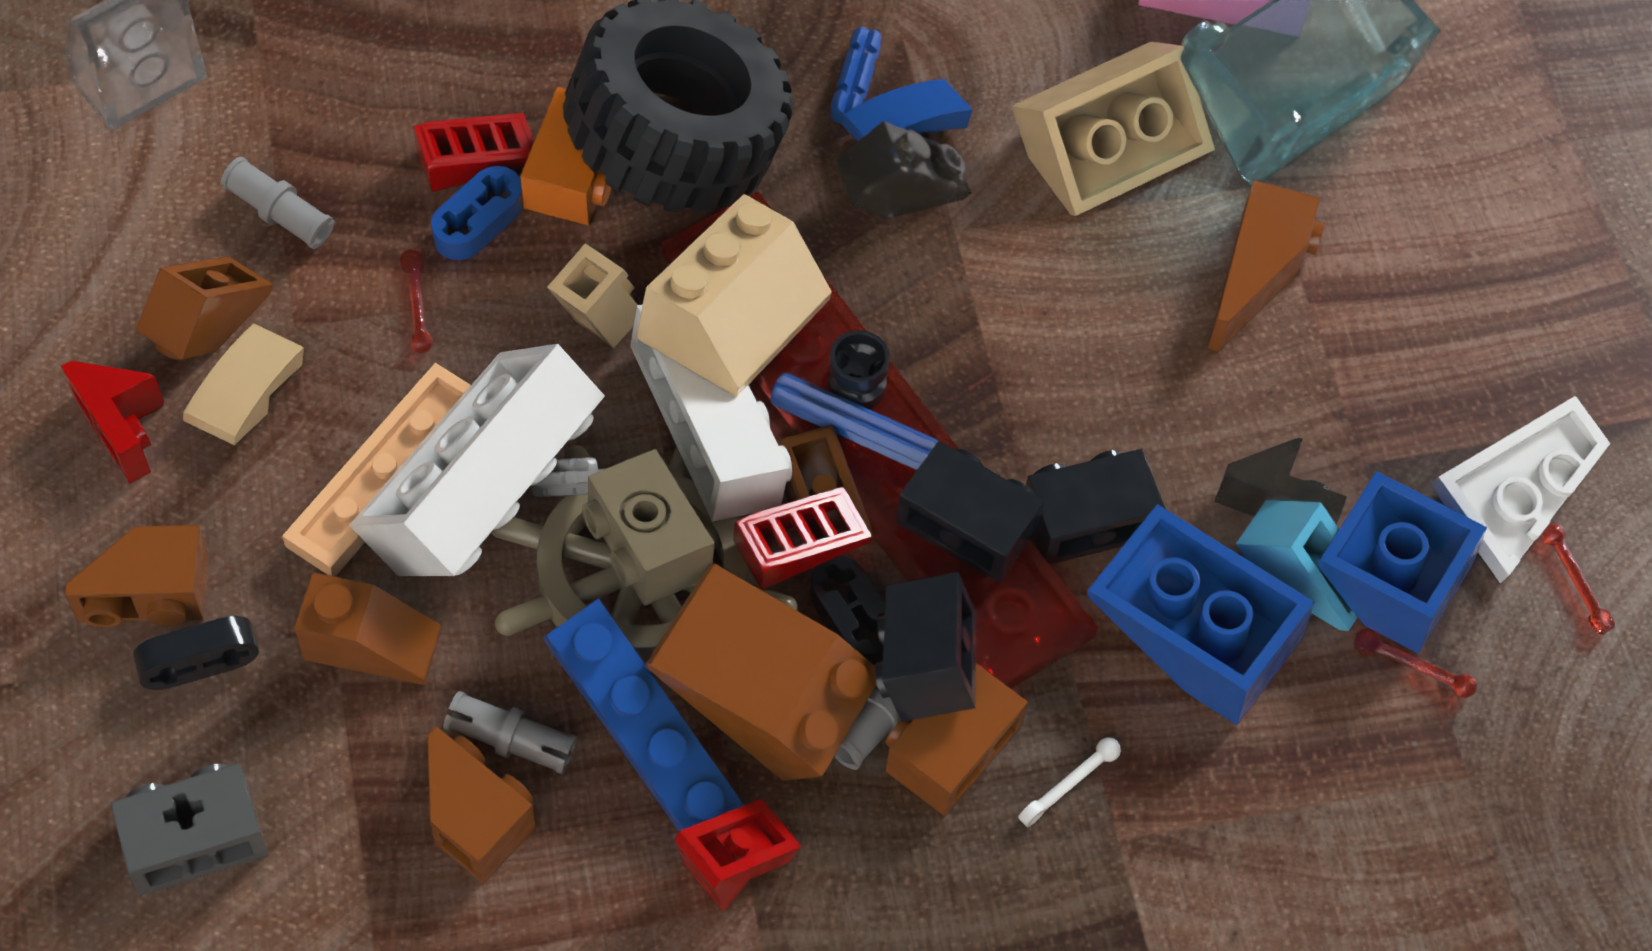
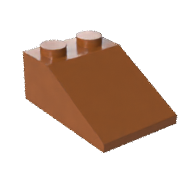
(764, 674)

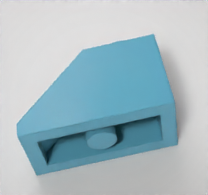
(1288, 544)

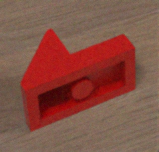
(113, 405)
(734, 849)

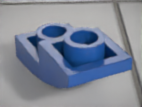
(916, 107)

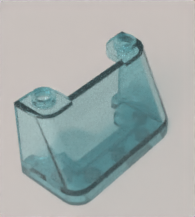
(1301, 73)

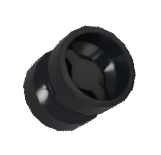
(859, 368)

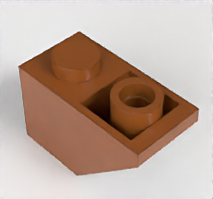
(144, 576)
(472, 809)

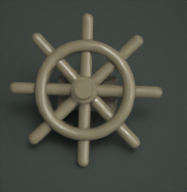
(653, 547)

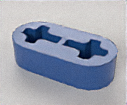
(472, 208)

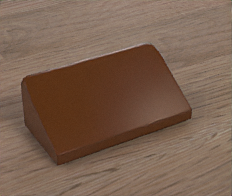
(818, 468)

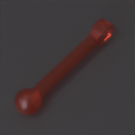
(413, 263)
(1599, 618)
(1368, 642)

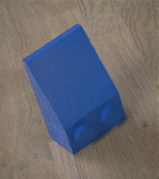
(1202, 612)

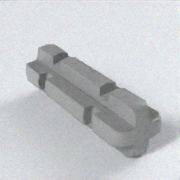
(567, 478)

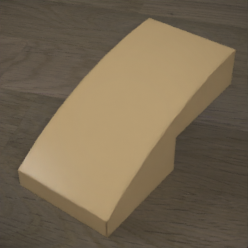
(240, 384)

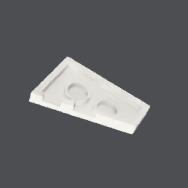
(1523, 481)

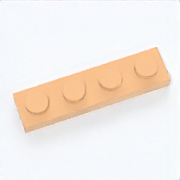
(323, 529)

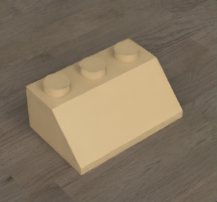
(1114, 126)
(734, 296)

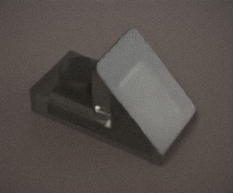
(1268, 477)

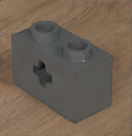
(223, 832)

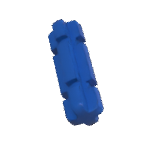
(856, 72)

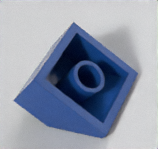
(1400, 560)

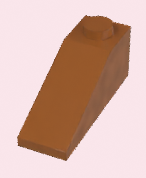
(1266, 256)

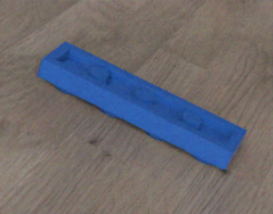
(641, 718)

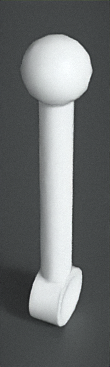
(1106, 750)

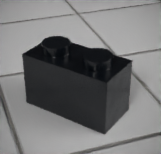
(1092, 504)
(969, 511)
(928, 647)

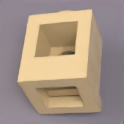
(596, 295)

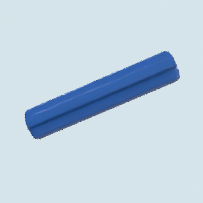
(851, 420)

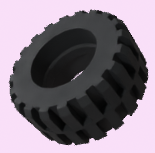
(663, 150)

